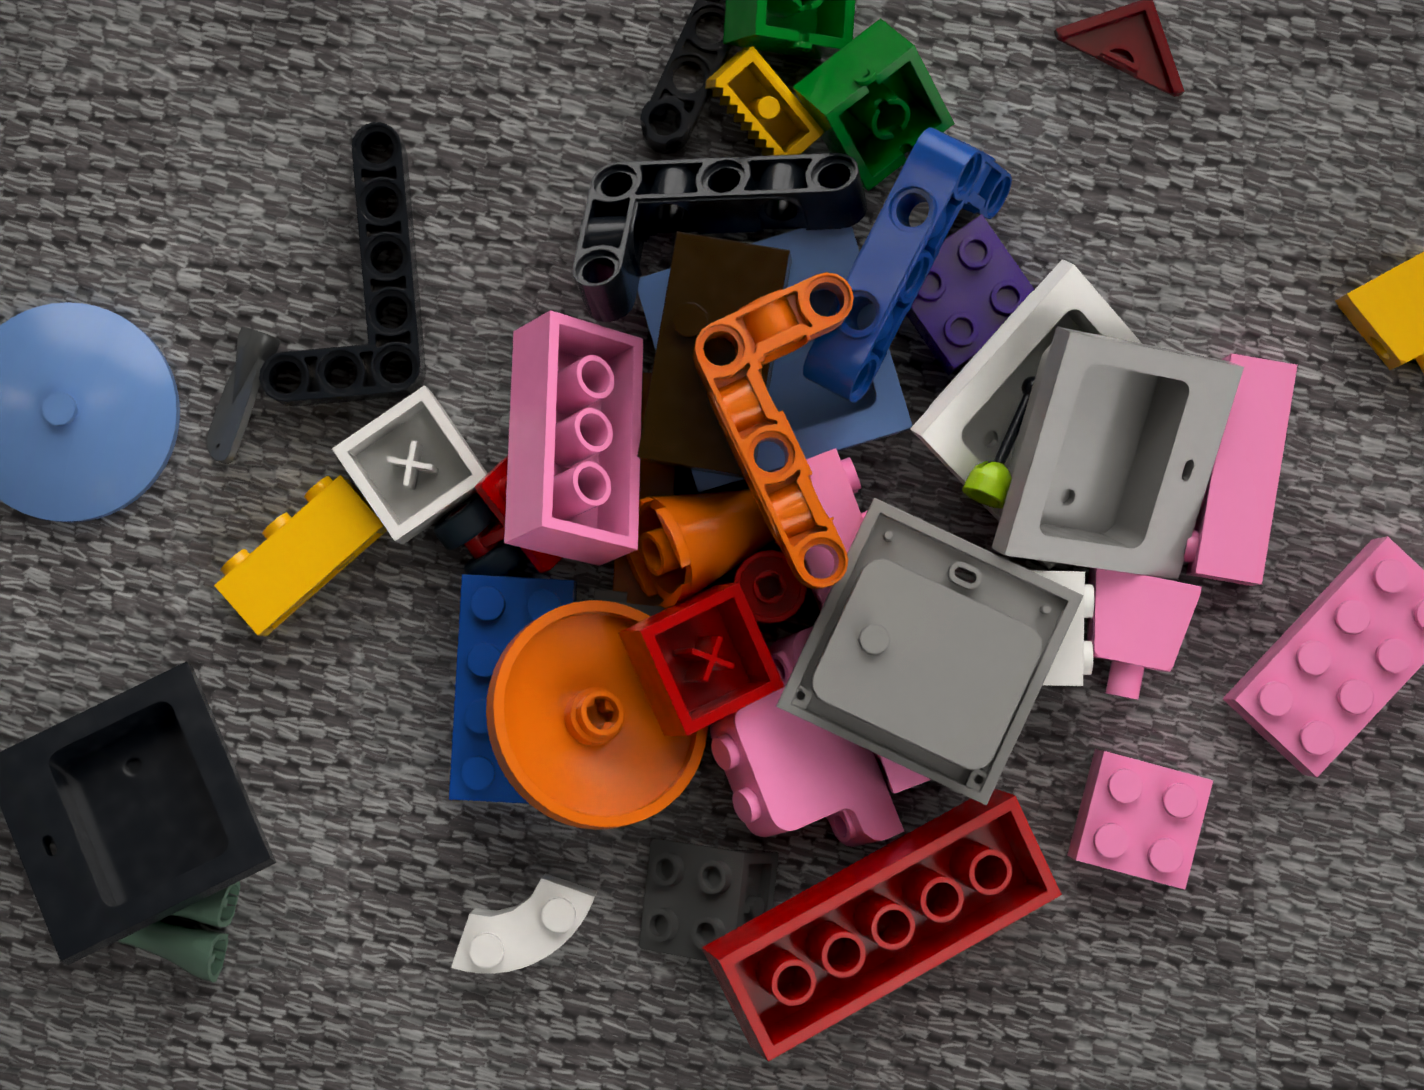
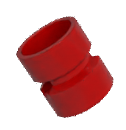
(770, 587)

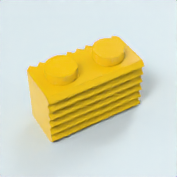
(763, 105)

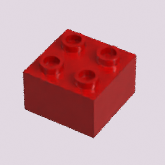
(701, 659)

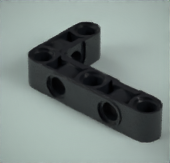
(704, 197)

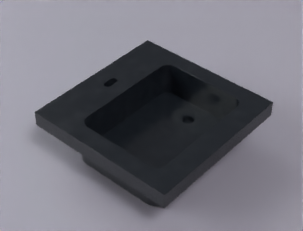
(137, 811)

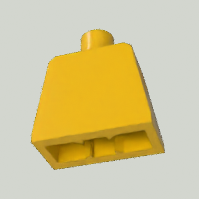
(1391, 313)

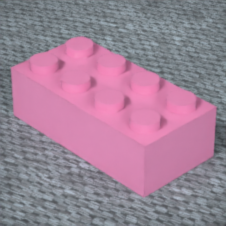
(574, 440)
(1338, 659)

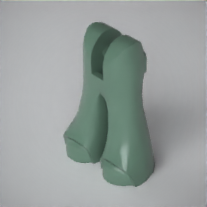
(192, 949)

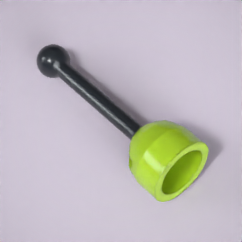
(991, 480)

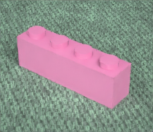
(1242, 489)

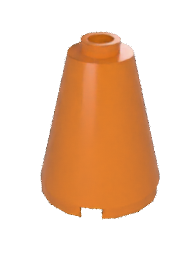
(694, 541)

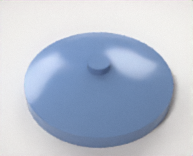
(81, 412)

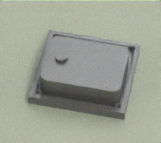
(1114, 454)
(927, 661)

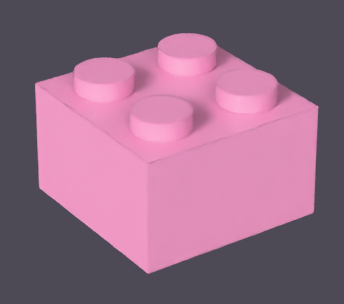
(1140, 819)

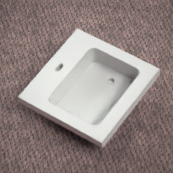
(980, 402)

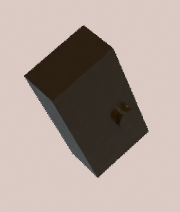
(704, 284)

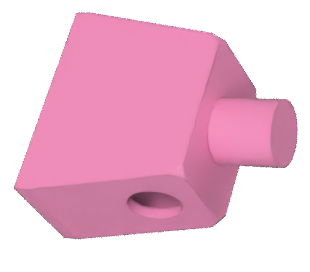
(1137, 625)

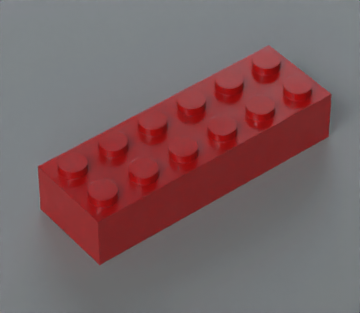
(881, 922)

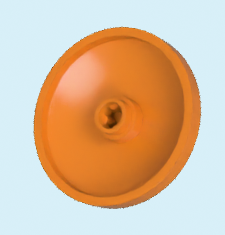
(578, 724)

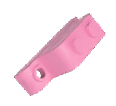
(797, 772)

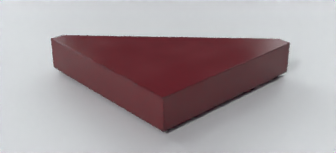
(1129, 41)

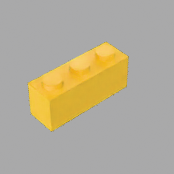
(300, 554)

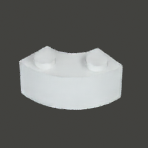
(524, 932)

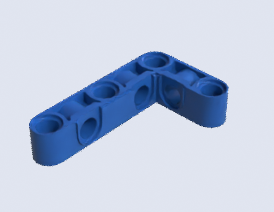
(900, 256)

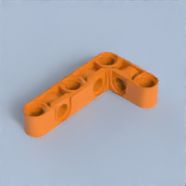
(748, 416)

